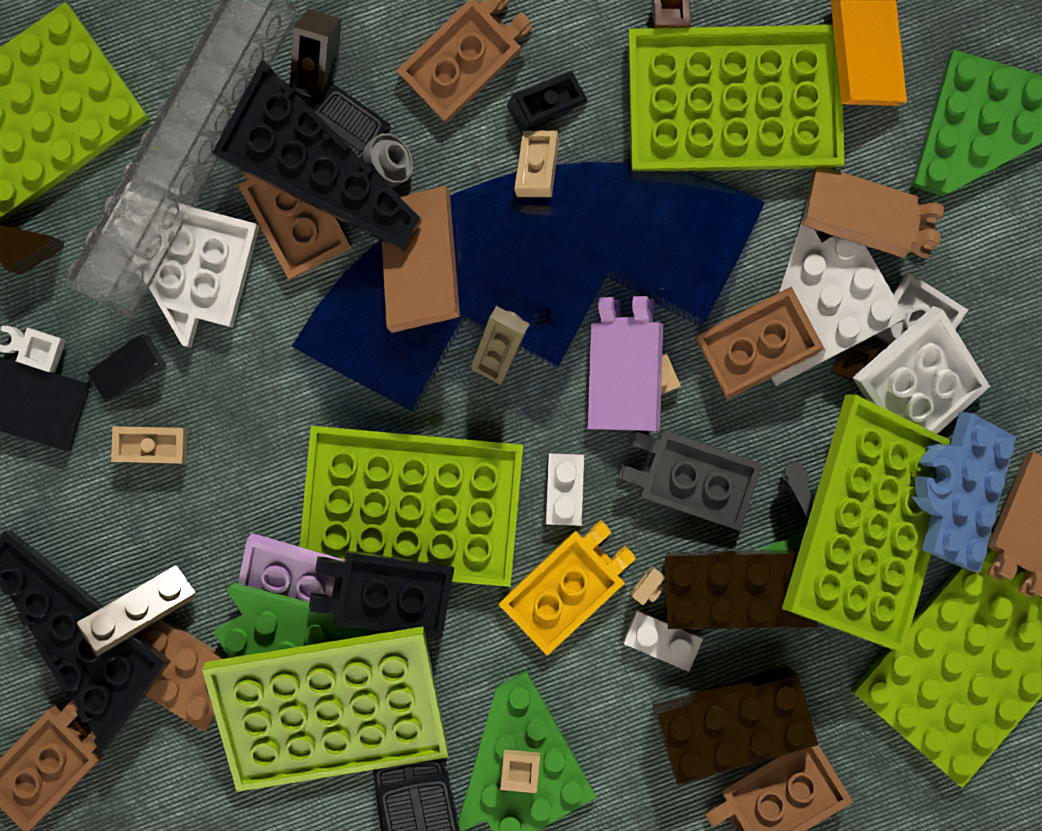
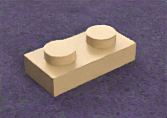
(537, 164)
(149, 445)

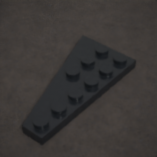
(297, 152)
(51, 604)

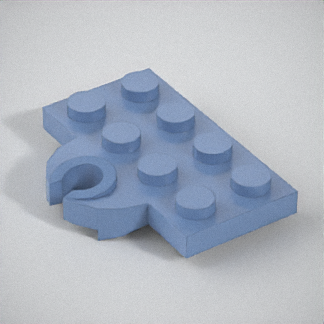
(965, 490)

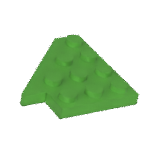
(978, 122)
(276, 623)
(523, 723)

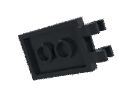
(40, 404)
(385, 593)

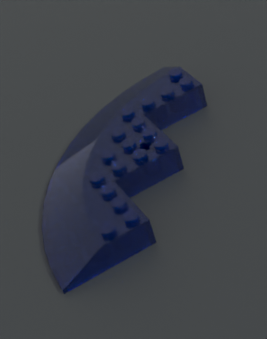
(534, 255)

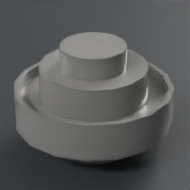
(389, 159)

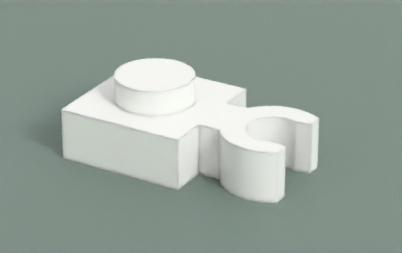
(34, 348)

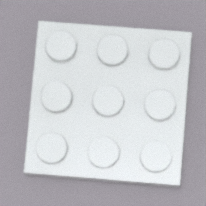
(924, 374)

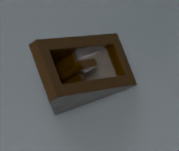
(25, 249)

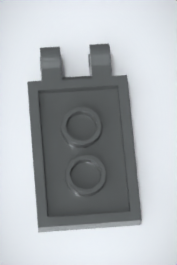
(694, 478)

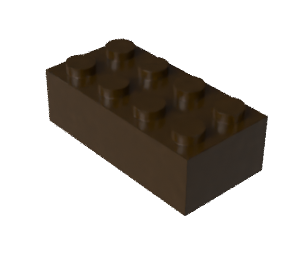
(730, 589)
(735, 725)

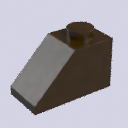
(314, 53)

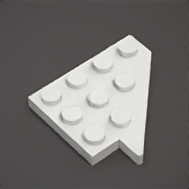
(204, 272)
(839, 294)

